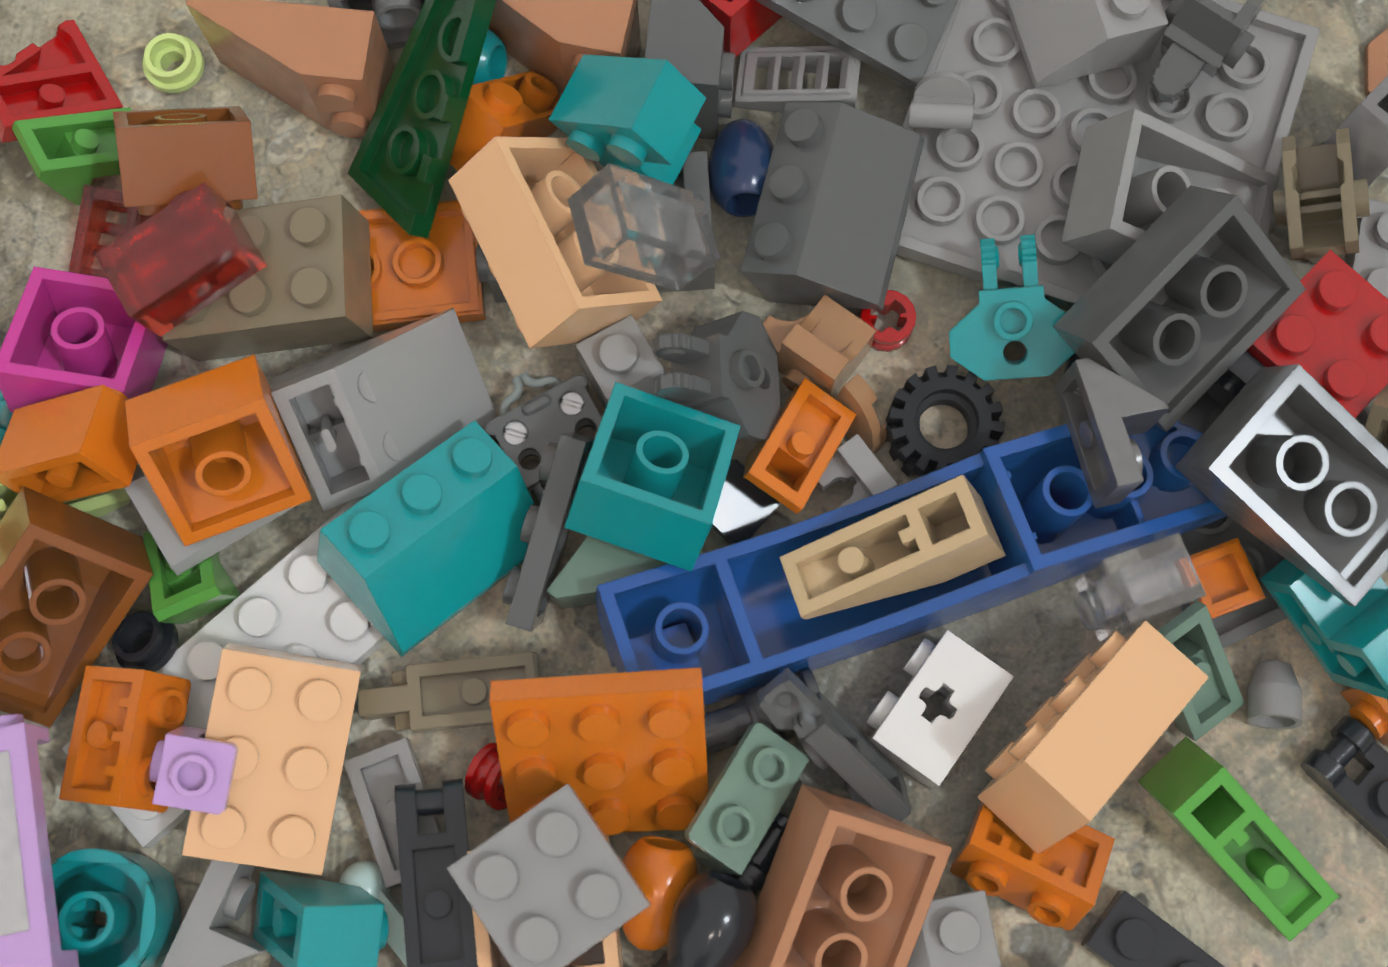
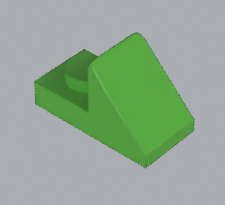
(70, 149)
(191, 593)

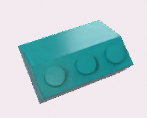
(430, 538)

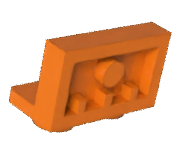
(116, 733)
(1052, 885)

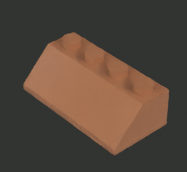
(844, 888)

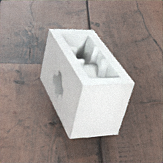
(970, 692)

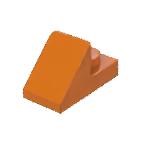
(799, 446)

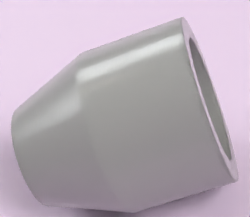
(1274, 696)

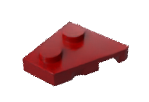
(53, 81)

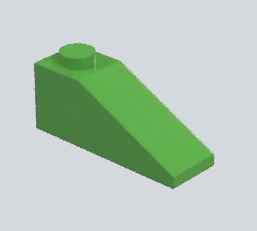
(1238, 837)

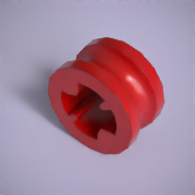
(890, 338)
(485, 779)

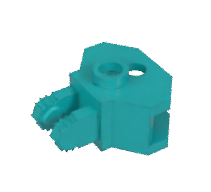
(1009, 316)

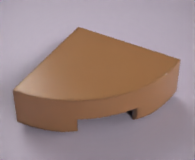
(859, 398)

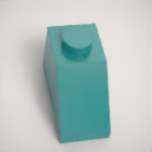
(318, 922)

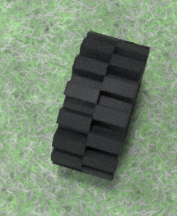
(941, 389)

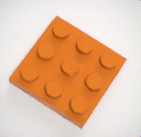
(616, 738)

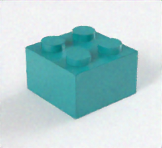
(653, 477)

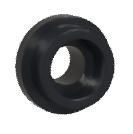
(144, 642)

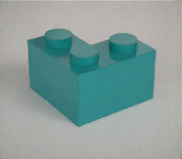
(630, 114)
(1342, 637)

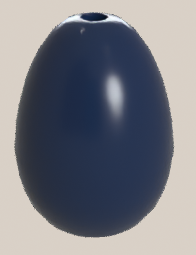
(739, 167)

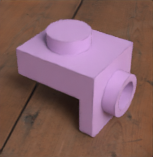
(193, 771)

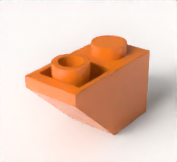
(505, 108)

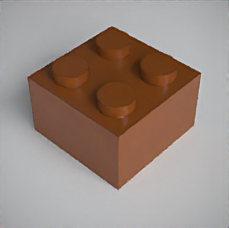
(179, 150)

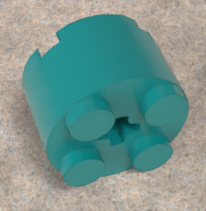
(138, 904)

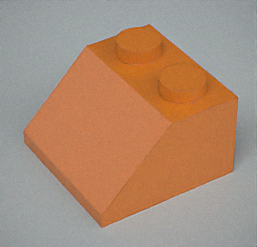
(216, 450)

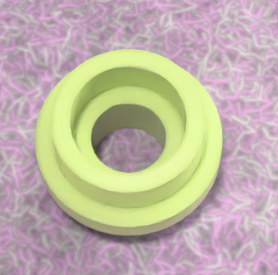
(165, 50)

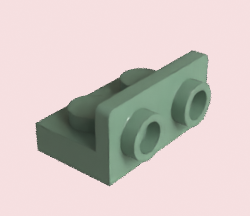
(744, 800)

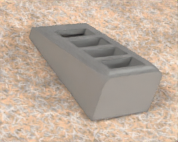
(798, 59)

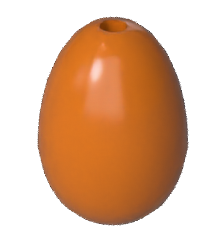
(662, 871)

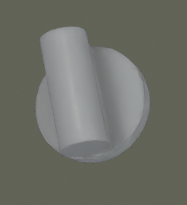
(942, 102)

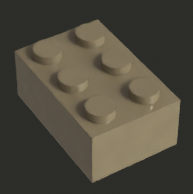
(304, 297)

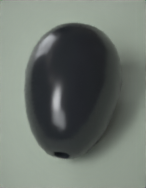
(711, 922)

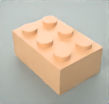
(523, 222)
(1089, 735)
(291, 740)

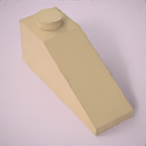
(894, 551)

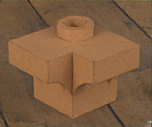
(820, 346)

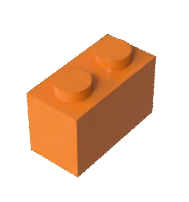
(69, 446)

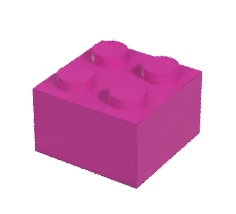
(74, 338)

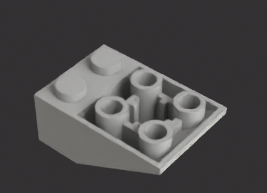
(381, 405)

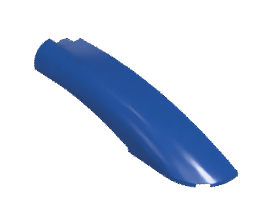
(741, 616)

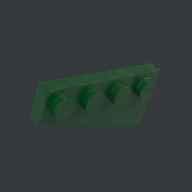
(421, 112)

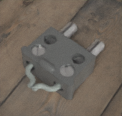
(542, 420)

